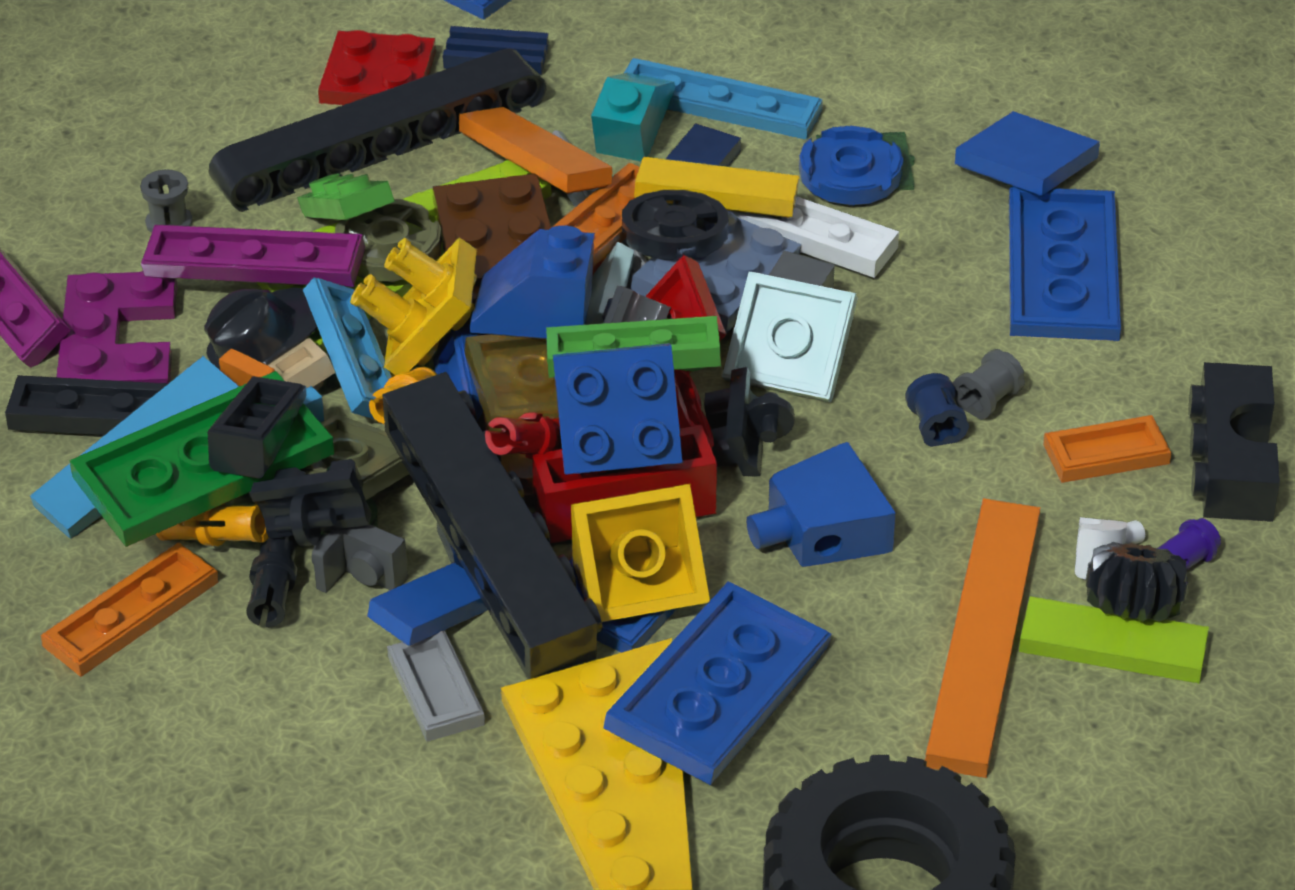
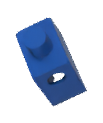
(825, 510)

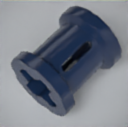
(934, 403)

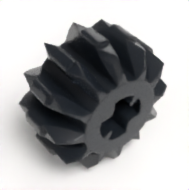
(1136, 581)

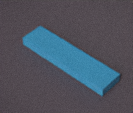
(735, 100)
(63, 499)

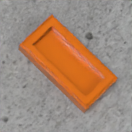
(1107, 448)

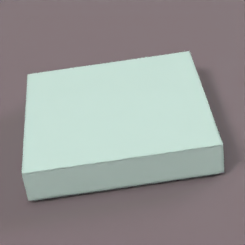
(791, 335)

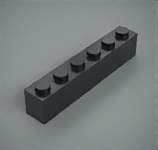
(491, 528)

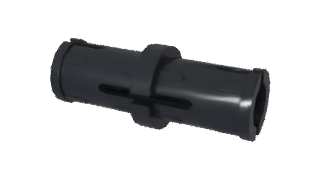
(272, 576)

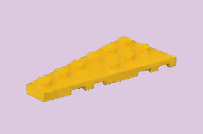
(611, 796)

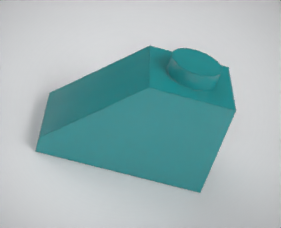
(630, 114)

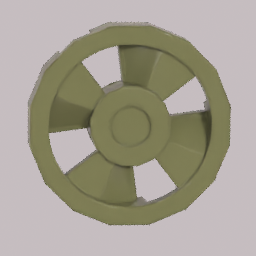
(385, 228)

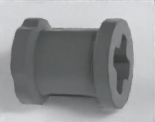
(162, 203)
(996, 377)

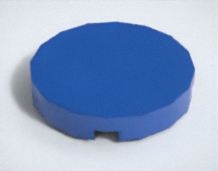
(850, 165)

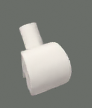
(1101, 532)

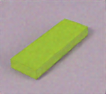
(1108, 641)

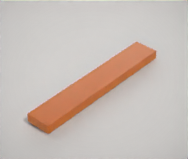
(983, 639)

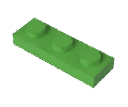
(344, 197)
(692, 339)

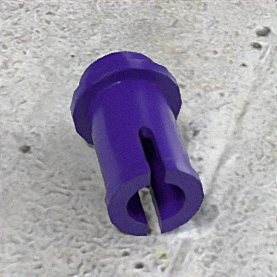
(1194, 542)

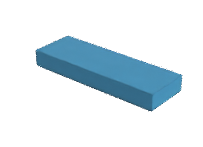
(348, 343)

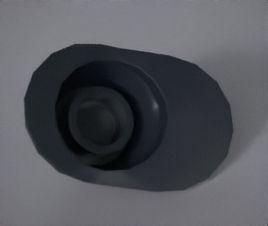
(259, 323)

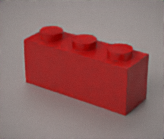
(557, 491)

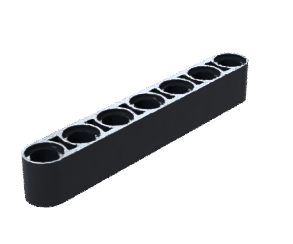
(372, 128)

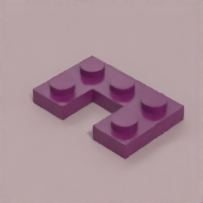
(94, 312)

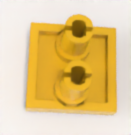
(428, 310)

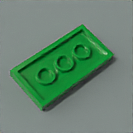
(165, 473)

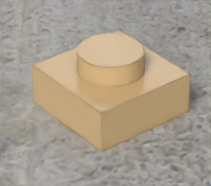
(304, 365)

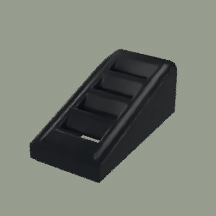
(251, 433)

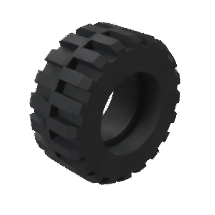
(890, 814)

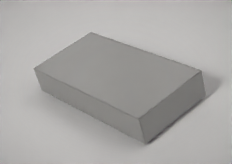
(436, 686)

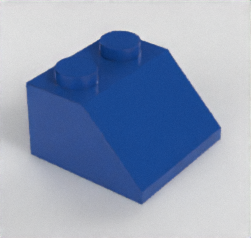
(537, 285)

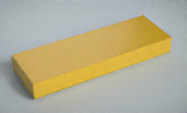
(733, 187)

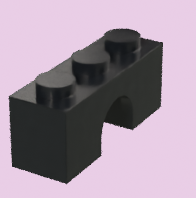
(1237, 463)

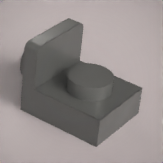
(364, 552)

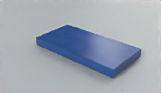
(1063, 264)
(717, 682)

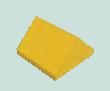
(639, 553)

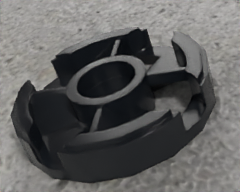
(661, 229)

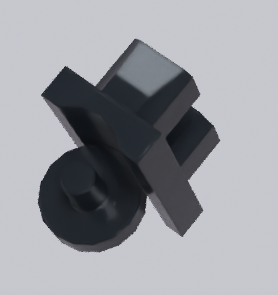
(744, 421)
(312, 502)

